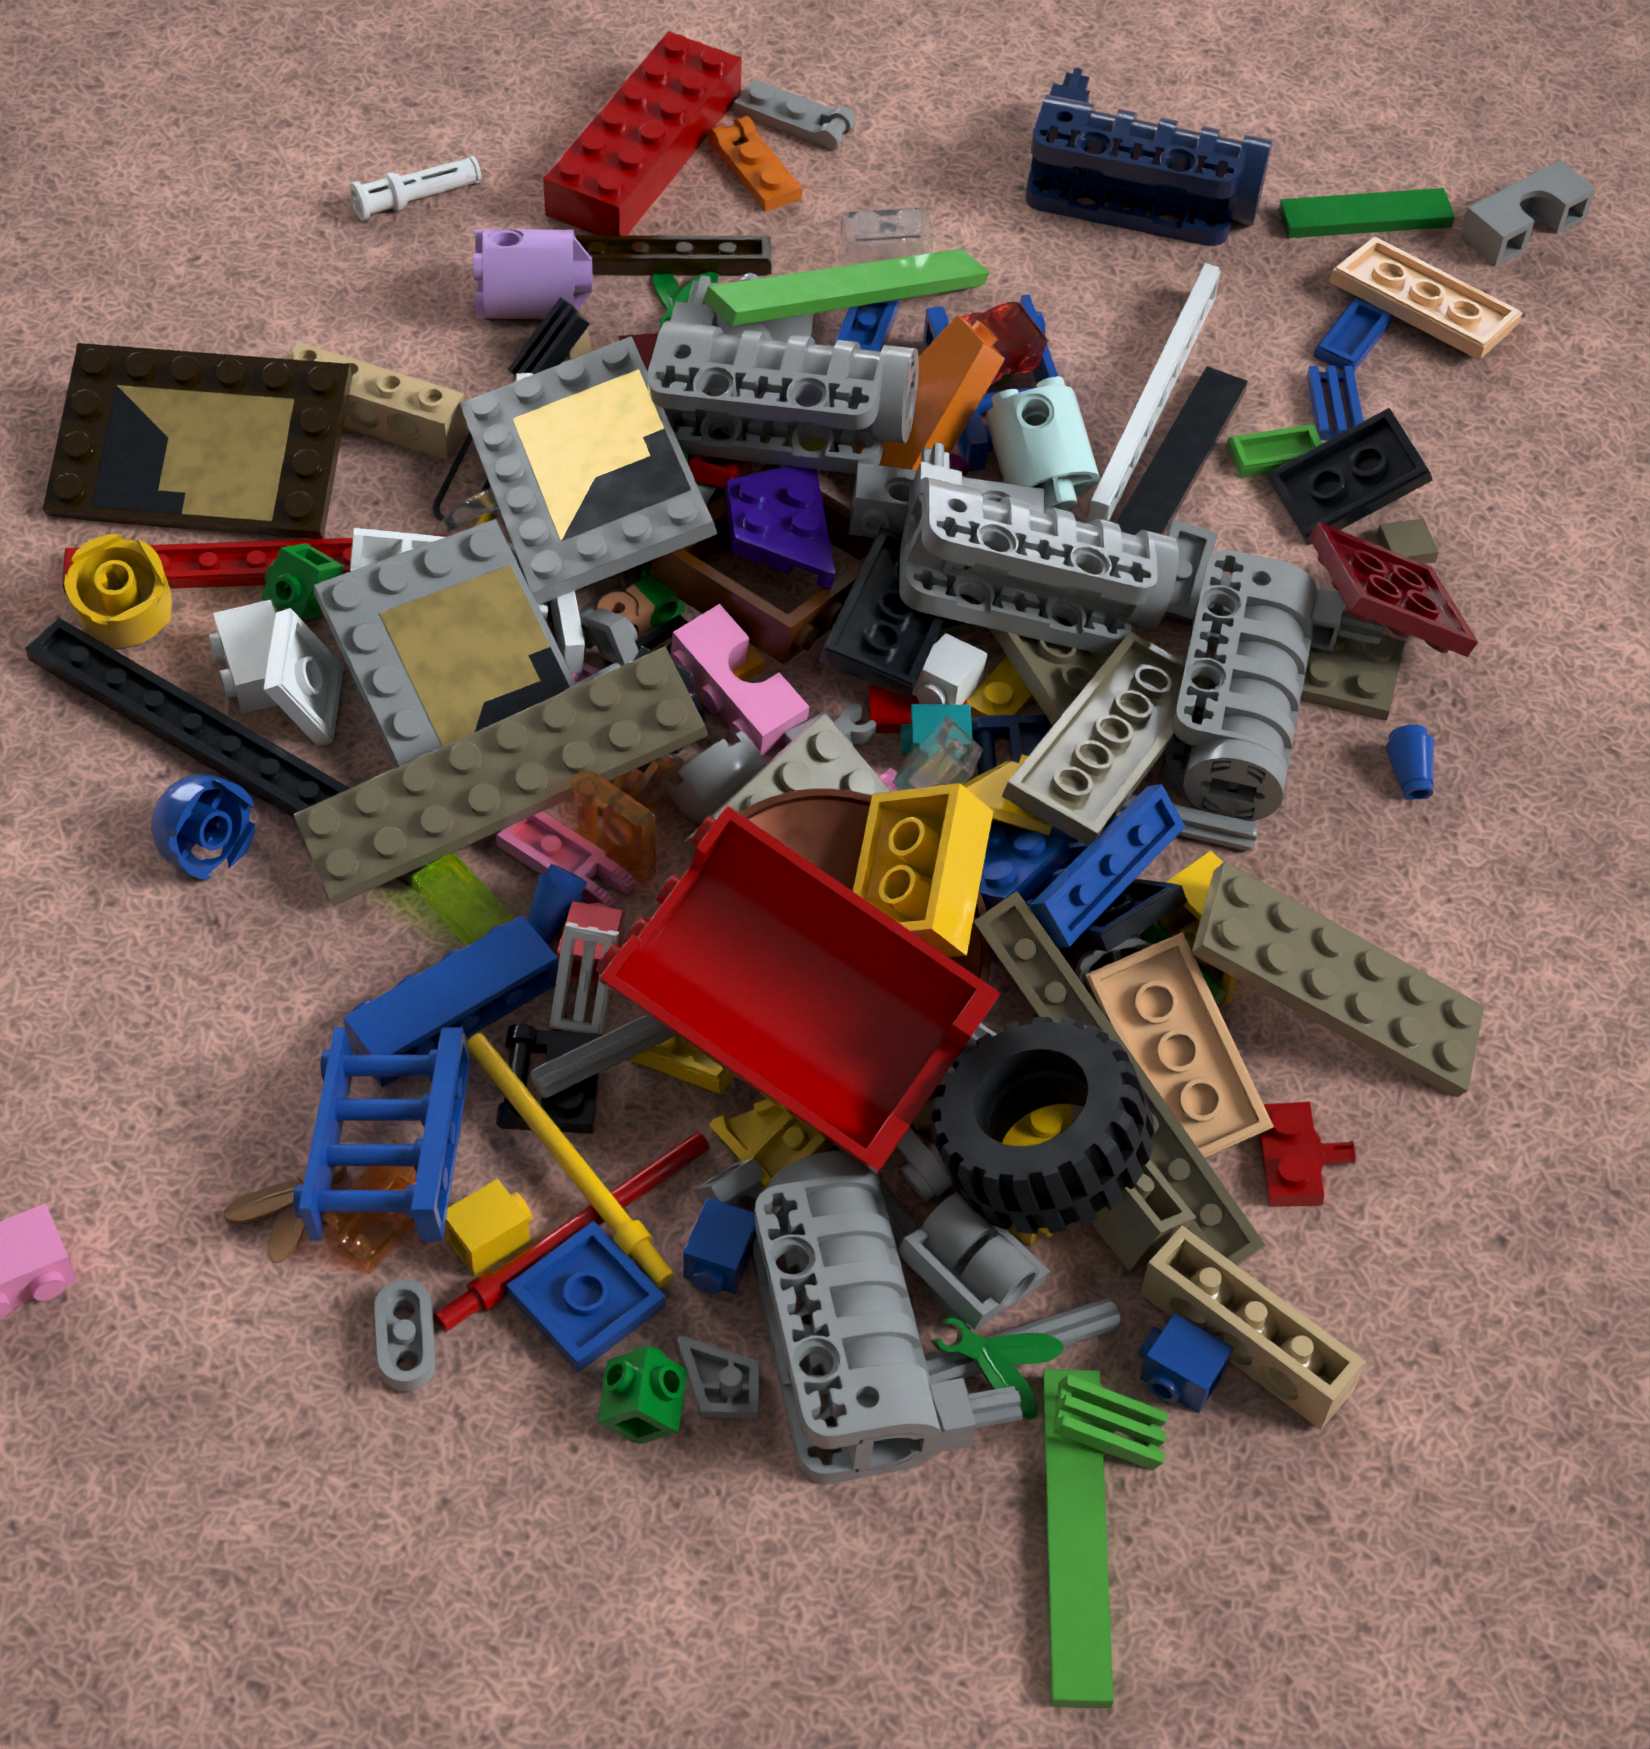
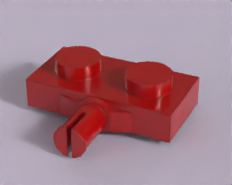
(1296, 1156)

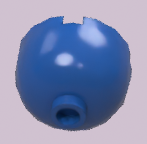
(202, 813)

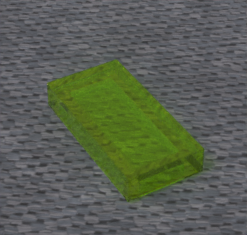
(460, 898)

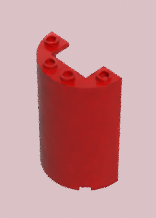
(799, 988)

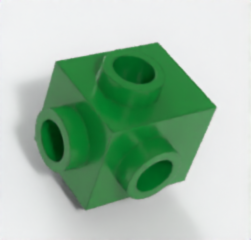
(293, 578)
(642, 1395)

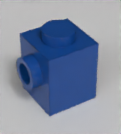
(1183, 1362)

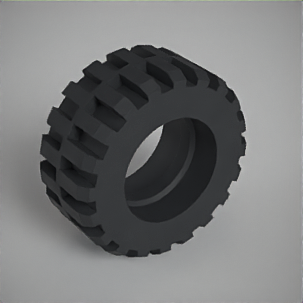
(1057, 1178)

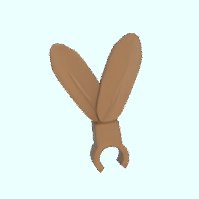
(272, 1201)

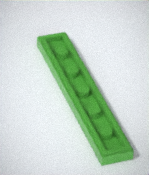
(1076, 1560)

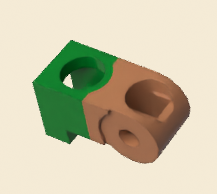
(644, 603)

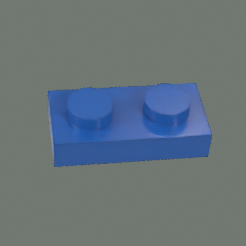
(869, 324)

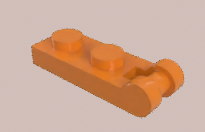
(755, 164)

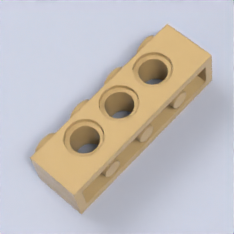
(397, 405)
(1268, 1335)

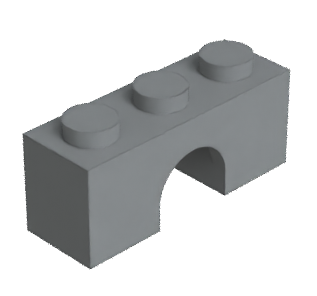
(1503, 222)

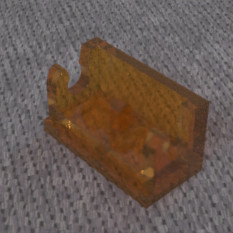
(370, 1237)

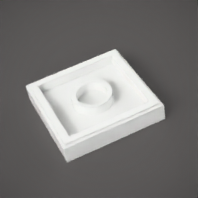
(303, 677)

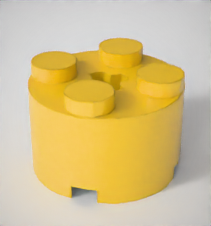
(118, 591)

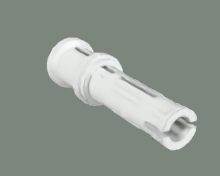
(397, 190)

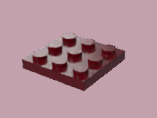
(1392, 591)

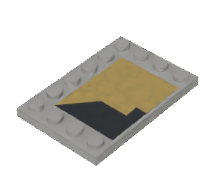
(586, 471)
(443, 640)

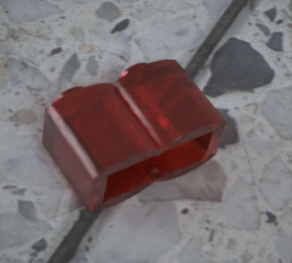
(1017, 336)

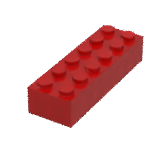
(642, 136)

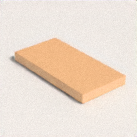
(1426, 297)
(1181, 1042)

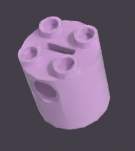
(528, 271)

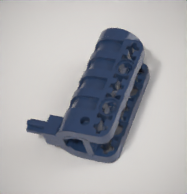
(1142, 169)

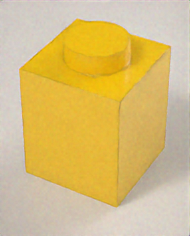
(488, 1226)

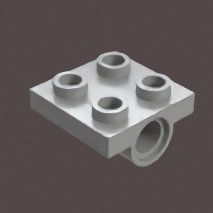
(971, 1261)

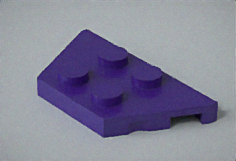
(780, 521)

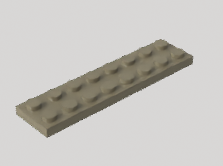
(498, 775)

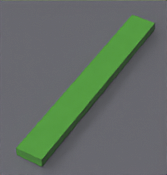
(844, 286)

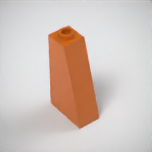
(950, 386)

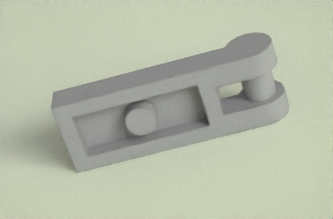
(795, 114)

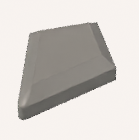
(720, 1380)

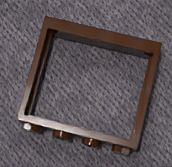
(766, 626)

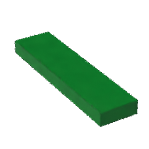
(1366, 213)

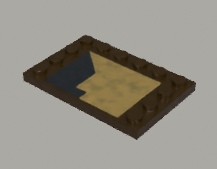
(199, 441)

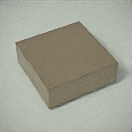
(1409, 539)

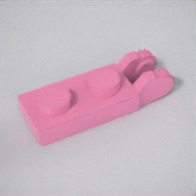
(546, 841)

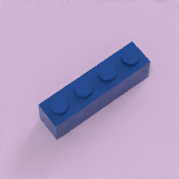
(463, 990)

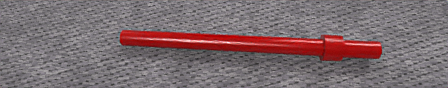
(489, 1288)

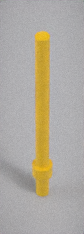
(629, 1234)

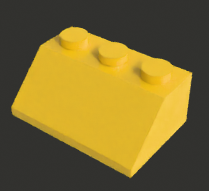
(926, 861)

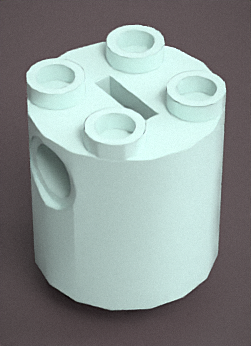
(1043, 442)

